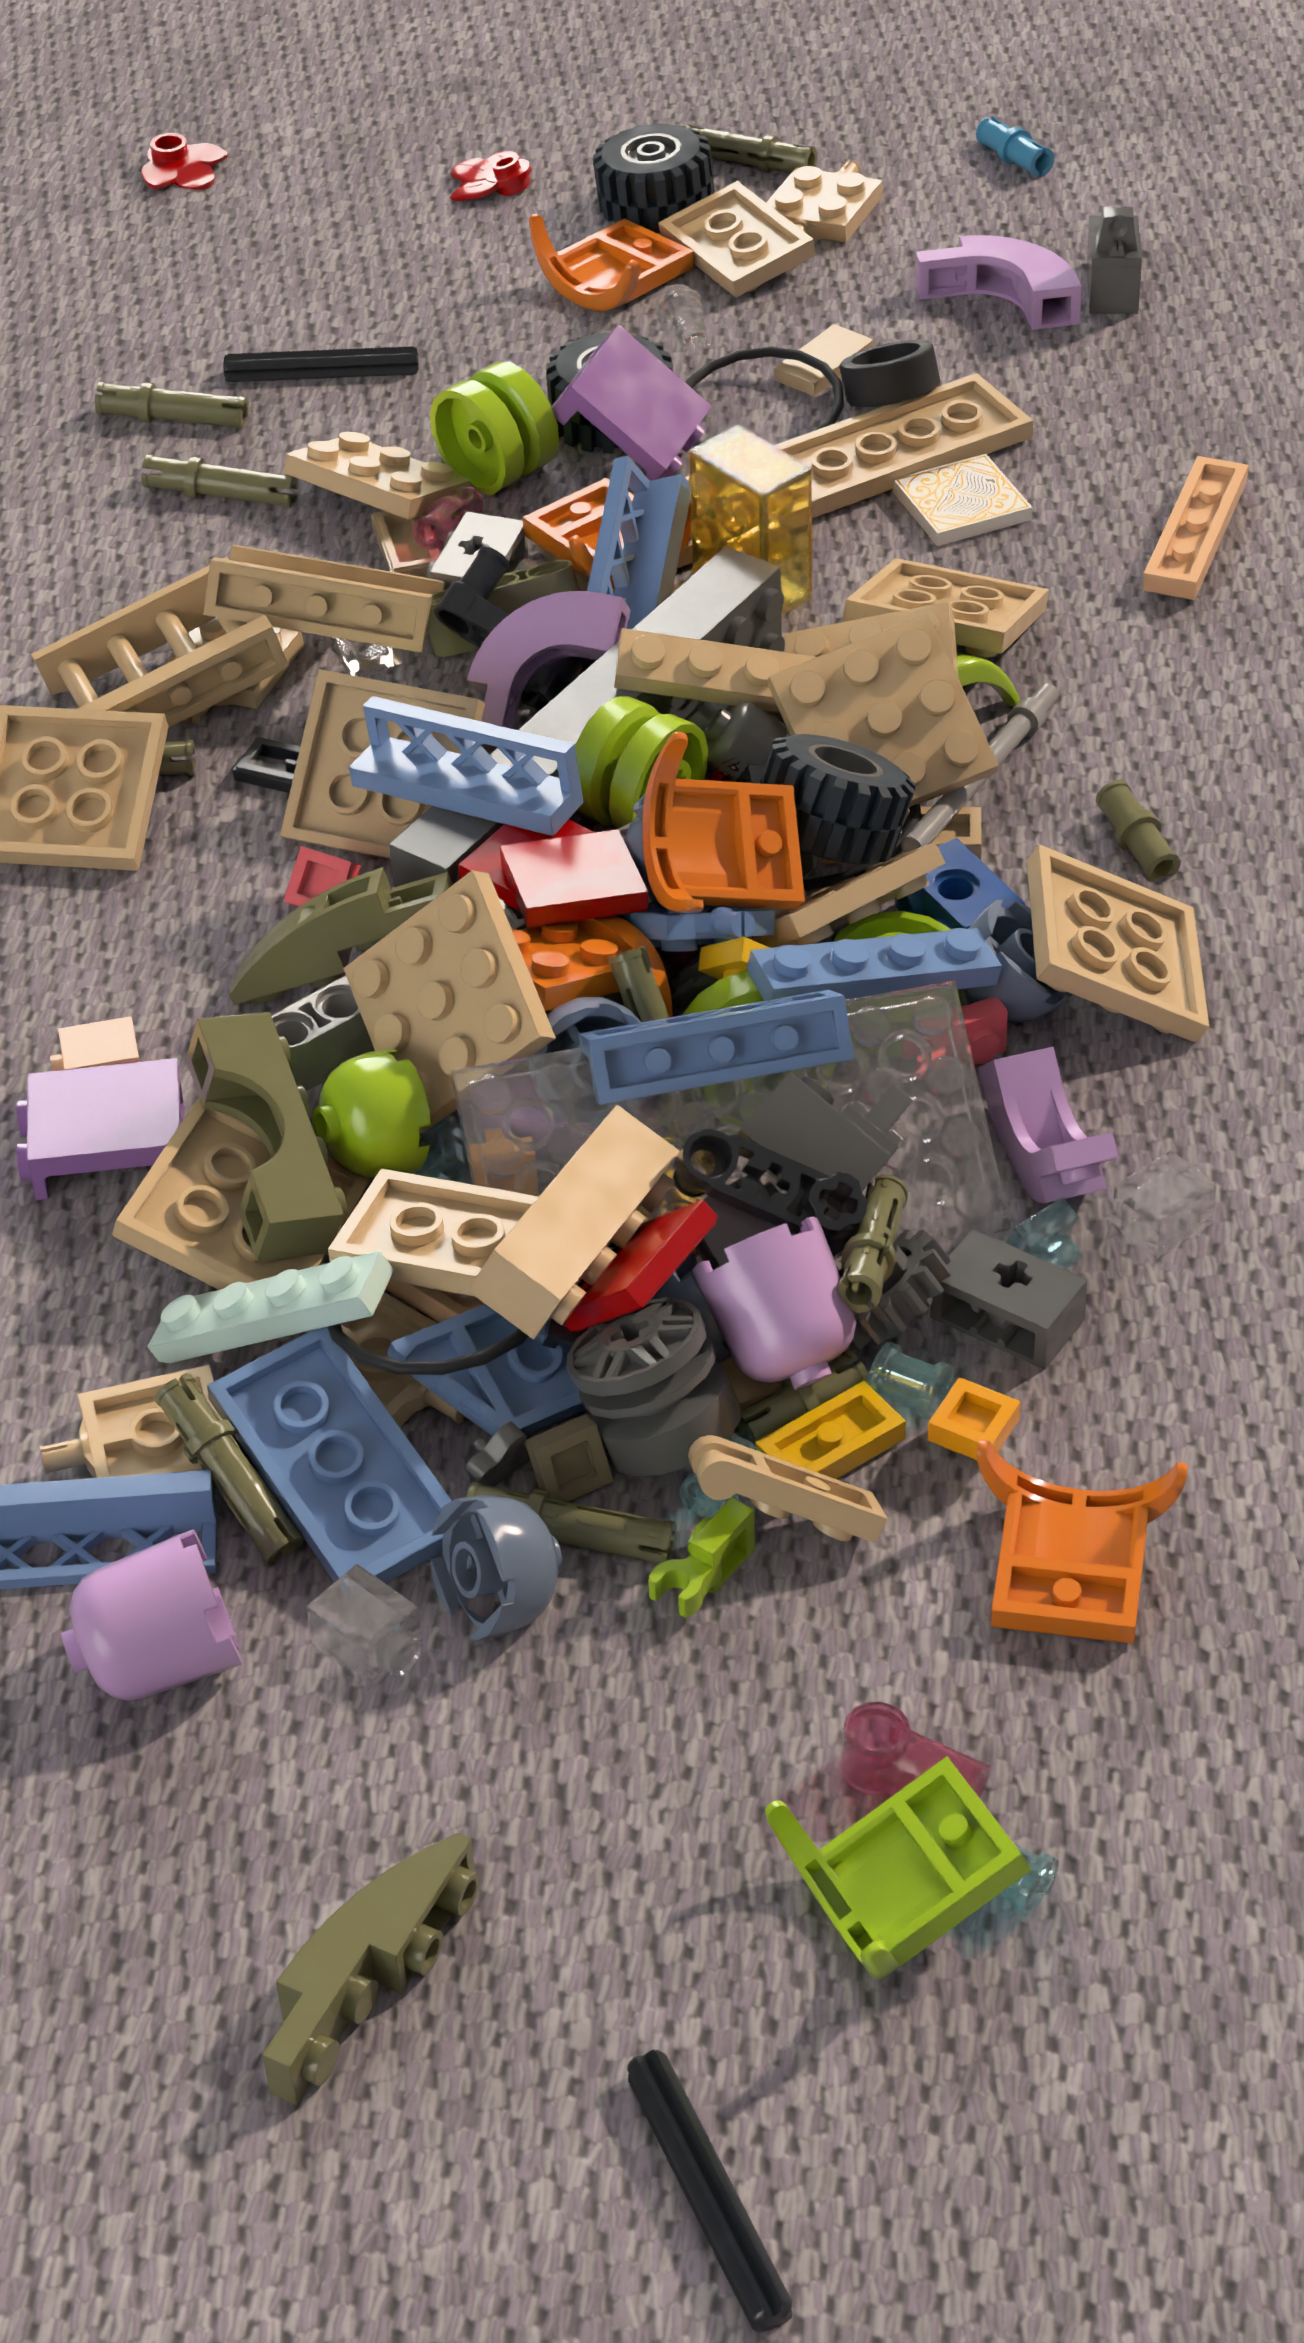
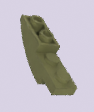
(319, 935)
(371, 1940)

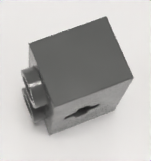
(1010, 1299)

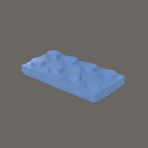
(334, 1457)

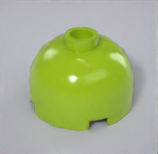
(373, 1114)

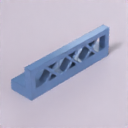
(651, 538)
(471, 780)
(718, 1046)
(98, 1511)

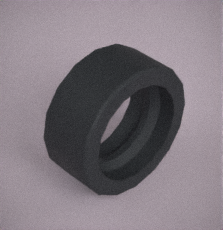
(889, 373)

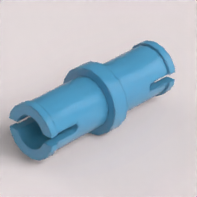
(1015, 146)

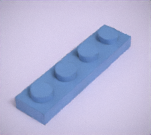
(875, 964)

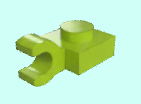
(715, 1552)

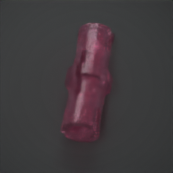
(446, 516)

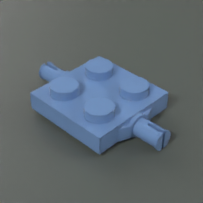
(712, 925)

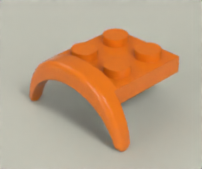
(610, 264)
(573, 525)
(719, 840)
(572, 958)
(1072, 1553)

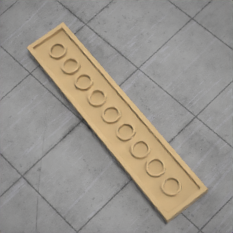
(899, 439)

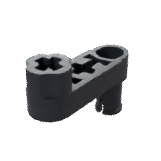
(472, 617)
(802, 1185)

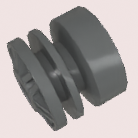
(653, 1386)

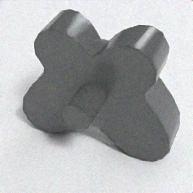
(498, 1456)

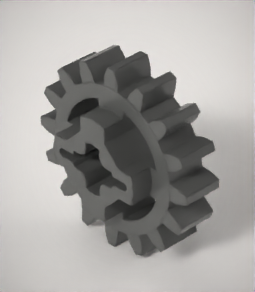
(907, 1292)

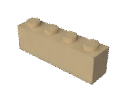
(574, 1222)

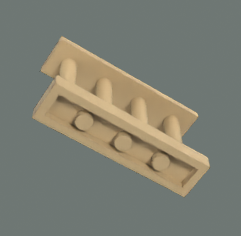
(321, 597)
(178, 688)

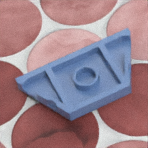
(520, 1386)

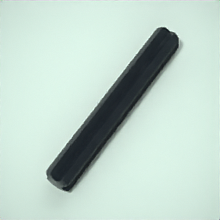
(321, 364)
(710, 2192)

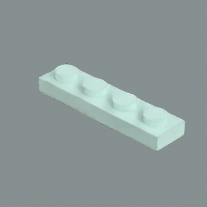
(271, 1307)

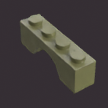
(247, 1074)

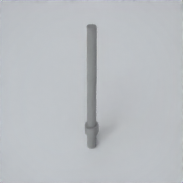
(1022, 721)

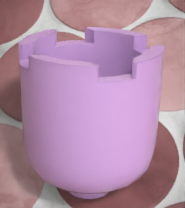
(780, 1304)
(151, 1622)

